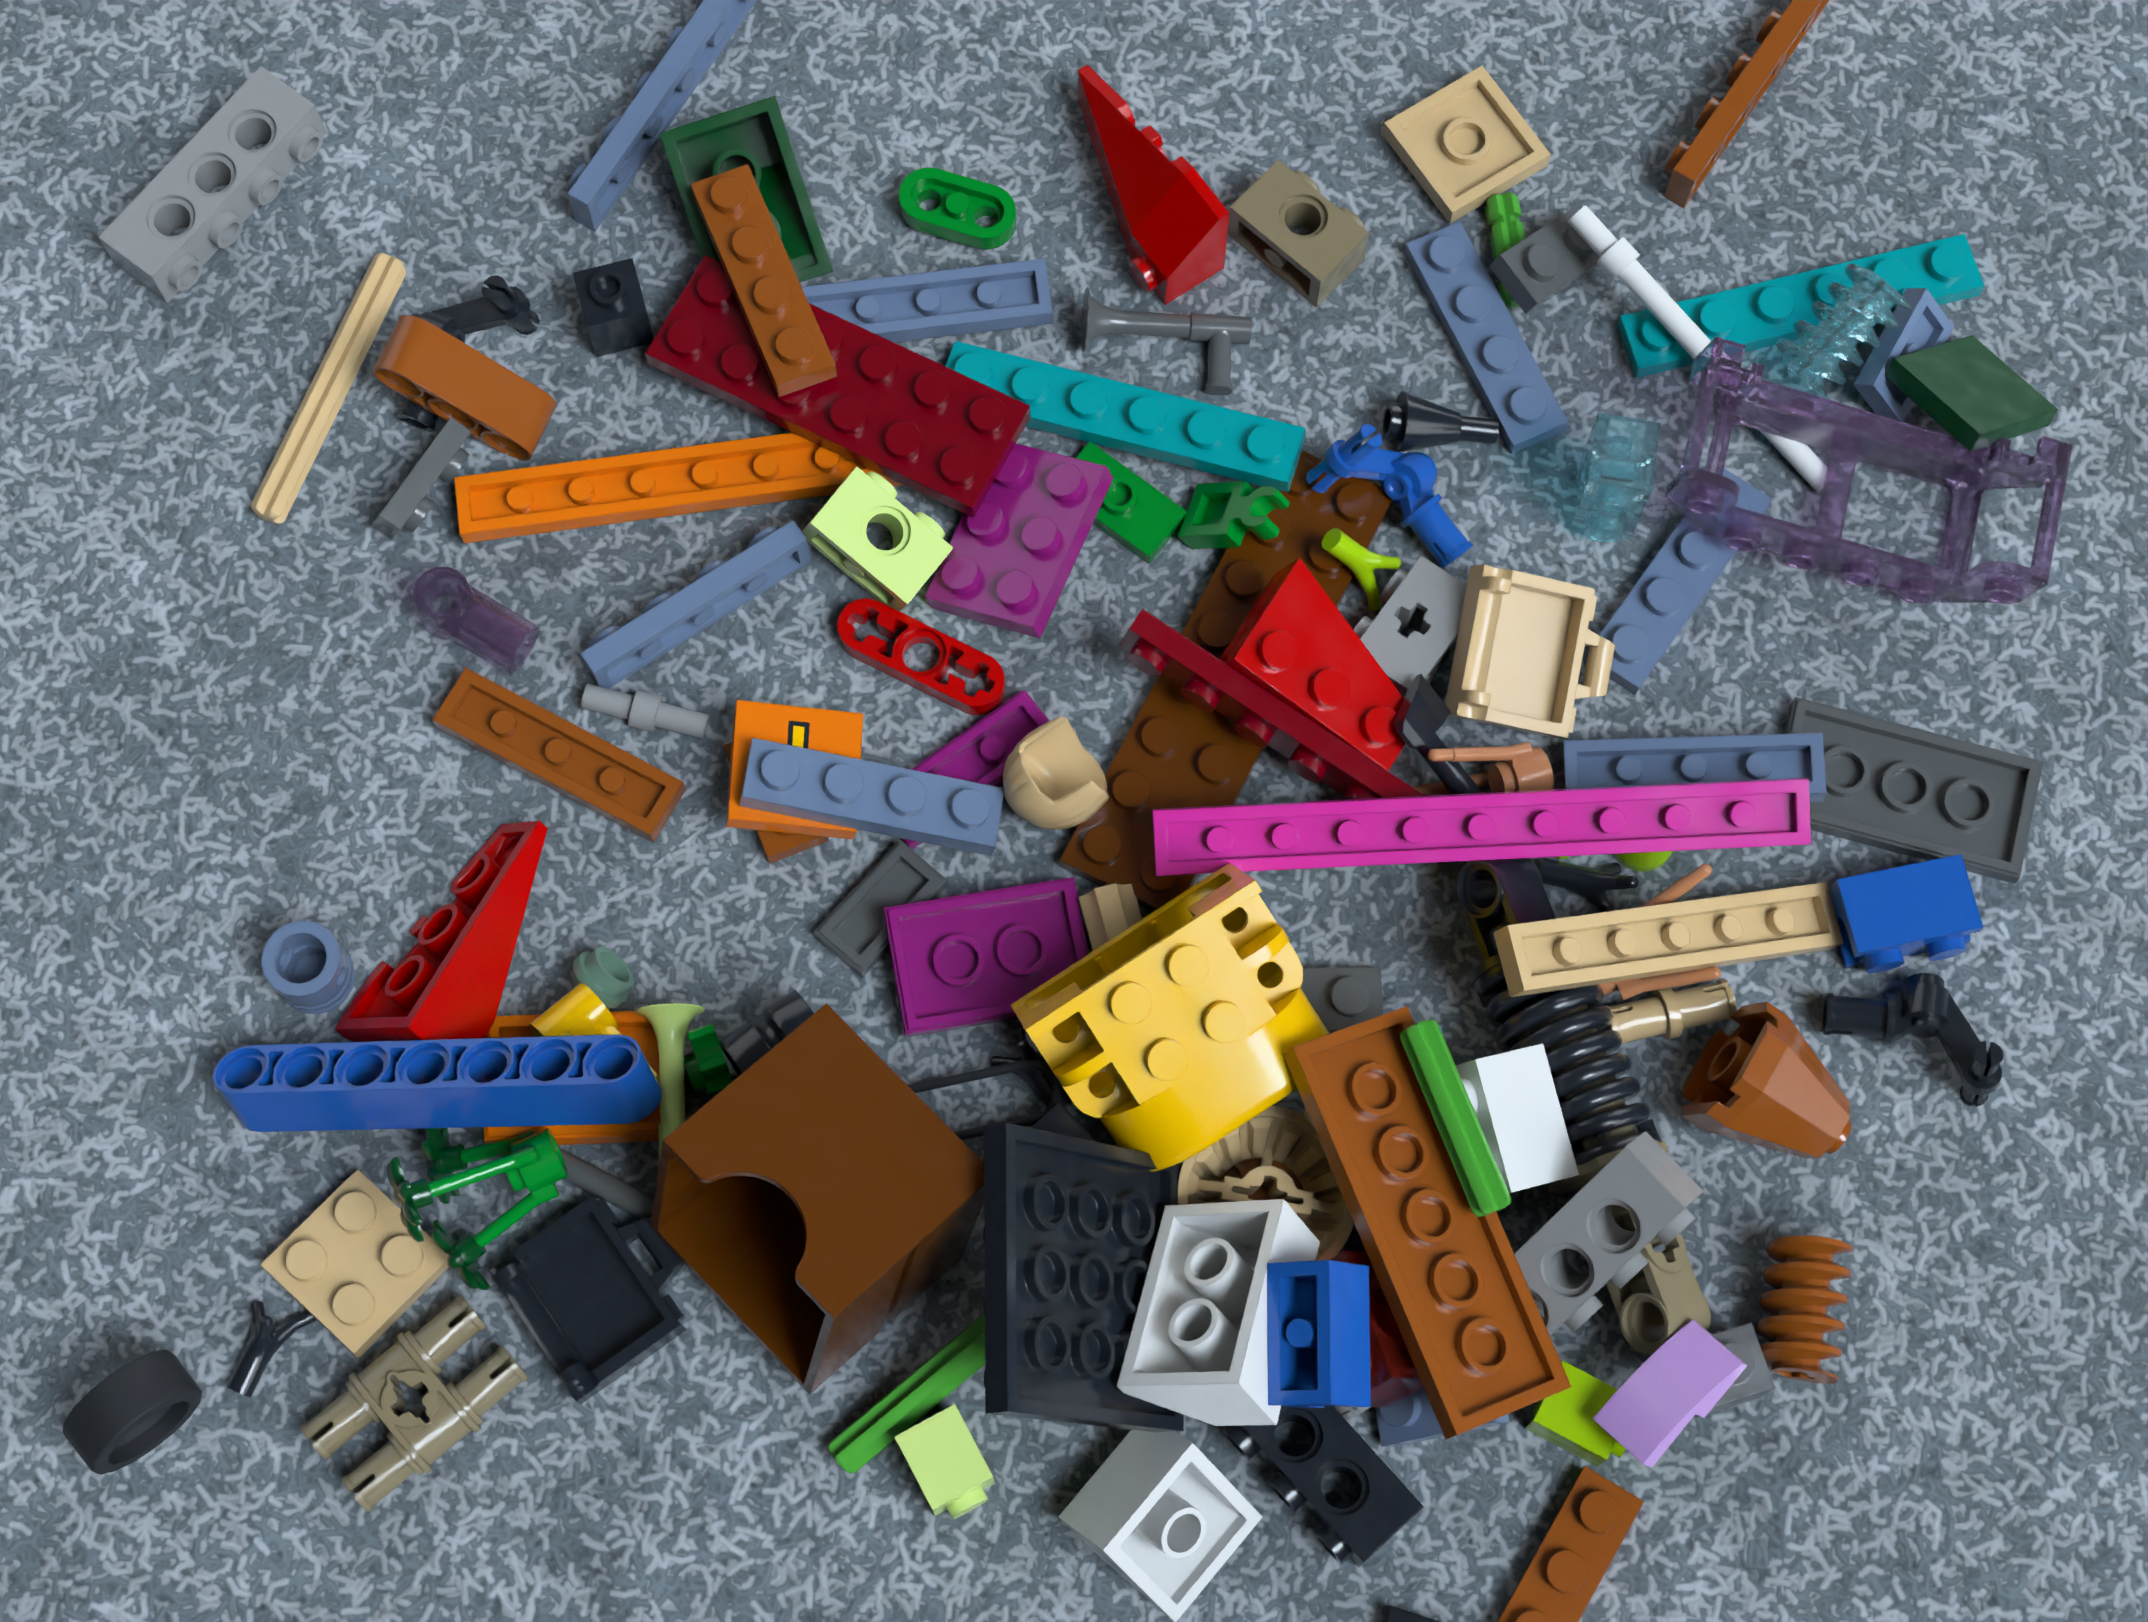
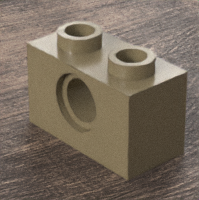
(1307, 263)

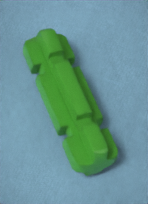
(1507, 230)

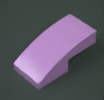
(1667, 1392)

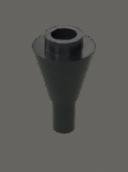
(1421, 424)

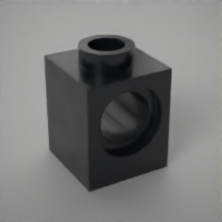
(613, 307)

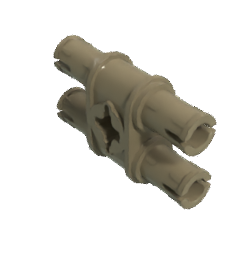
(378, 1397)

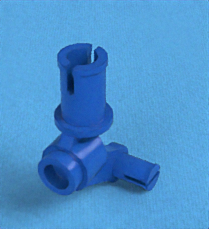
(1405, 479)

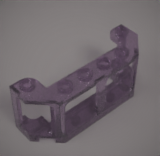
(1852, 437)

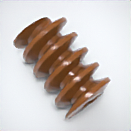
(1801, 1306)

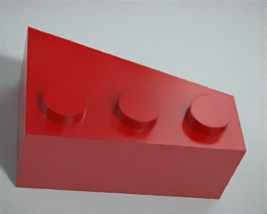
(1317, 664)

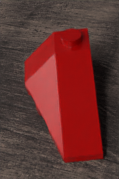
(1163, 207)
(463, 951)

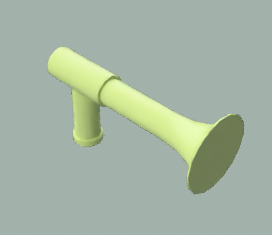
(670, 1028)

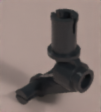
(498, 307)
(1924, 1011)

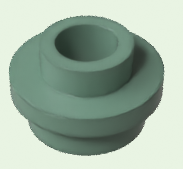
(605, 975)

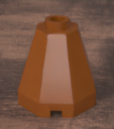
(1767, 1087)

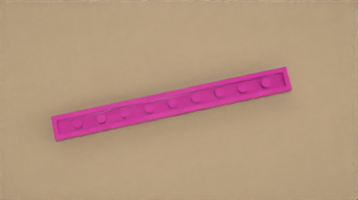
(1483, 826)

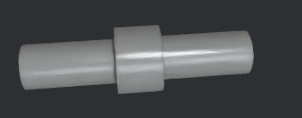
(645, 711)

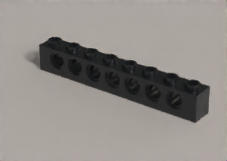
(1336, 1447)

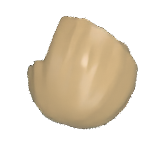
(1053, 778)

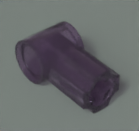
(476, 622)

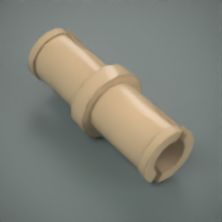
(1671, 1011)

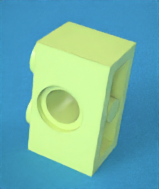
(841, 536)

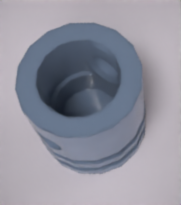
(308, 967)

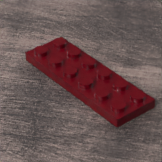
(879, 411)

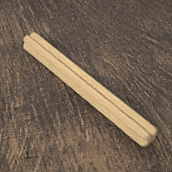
(328, 389)

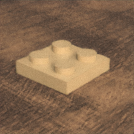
(1466, 144)
(356, 1264)

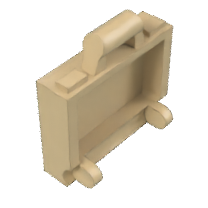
(1525, 652)

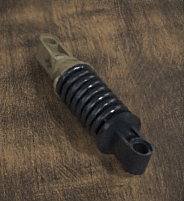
(1591, 1099)

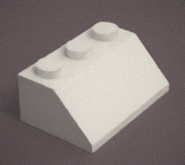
(1204, 1310)

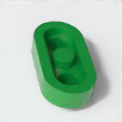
(961, 205)

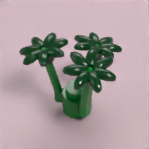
(529, 1162)

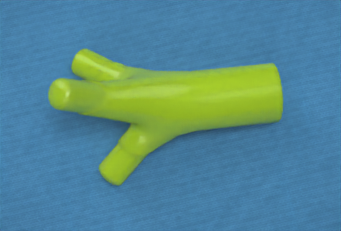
(1360, 562)

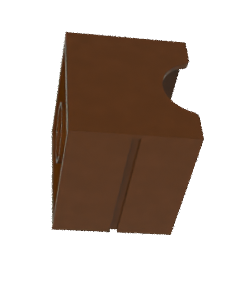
(817, 1197)

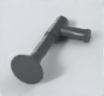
(1217, 330)

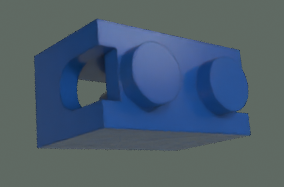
(1905, 913)
(1318, 1334)

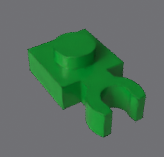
(1226, 510)
(707, 1064)

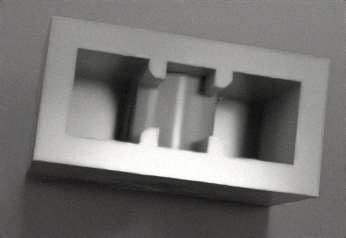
(1430, 602)

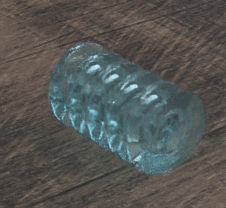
(1840, 329)

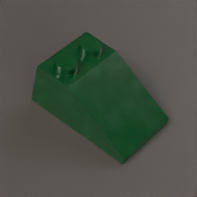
(760, 139)

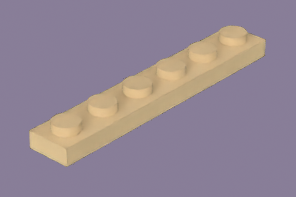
(1666, 938)

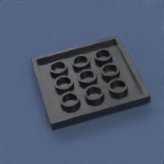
(1066, 1275)

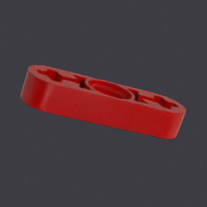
(873, 652)

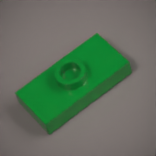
(1134, 509)

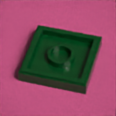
(1971, 392)

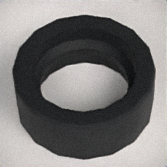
(132, 1411)

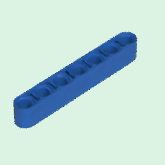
(439, 1083)

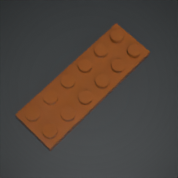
(1437, 1262)

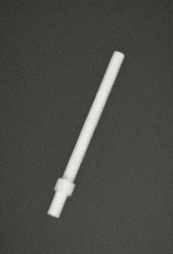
(1620, 261)

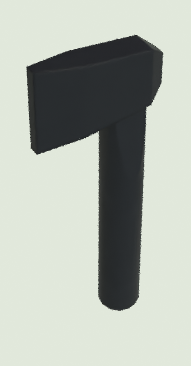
(1417, 724)

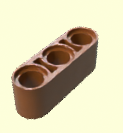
(464, 385)

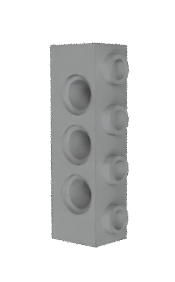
(217, 155)
(1642, 1182)

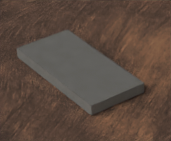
(1920, 791)

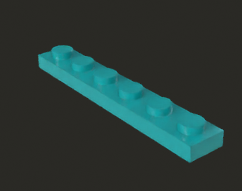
(1767, 310)
(1140, 418)

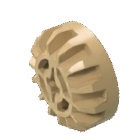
(1289, 1139)

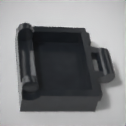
(592, 1296)

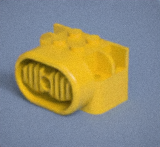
(1178, 1021)

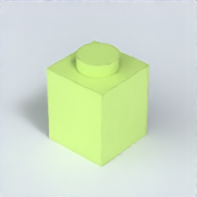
(946, 1463)

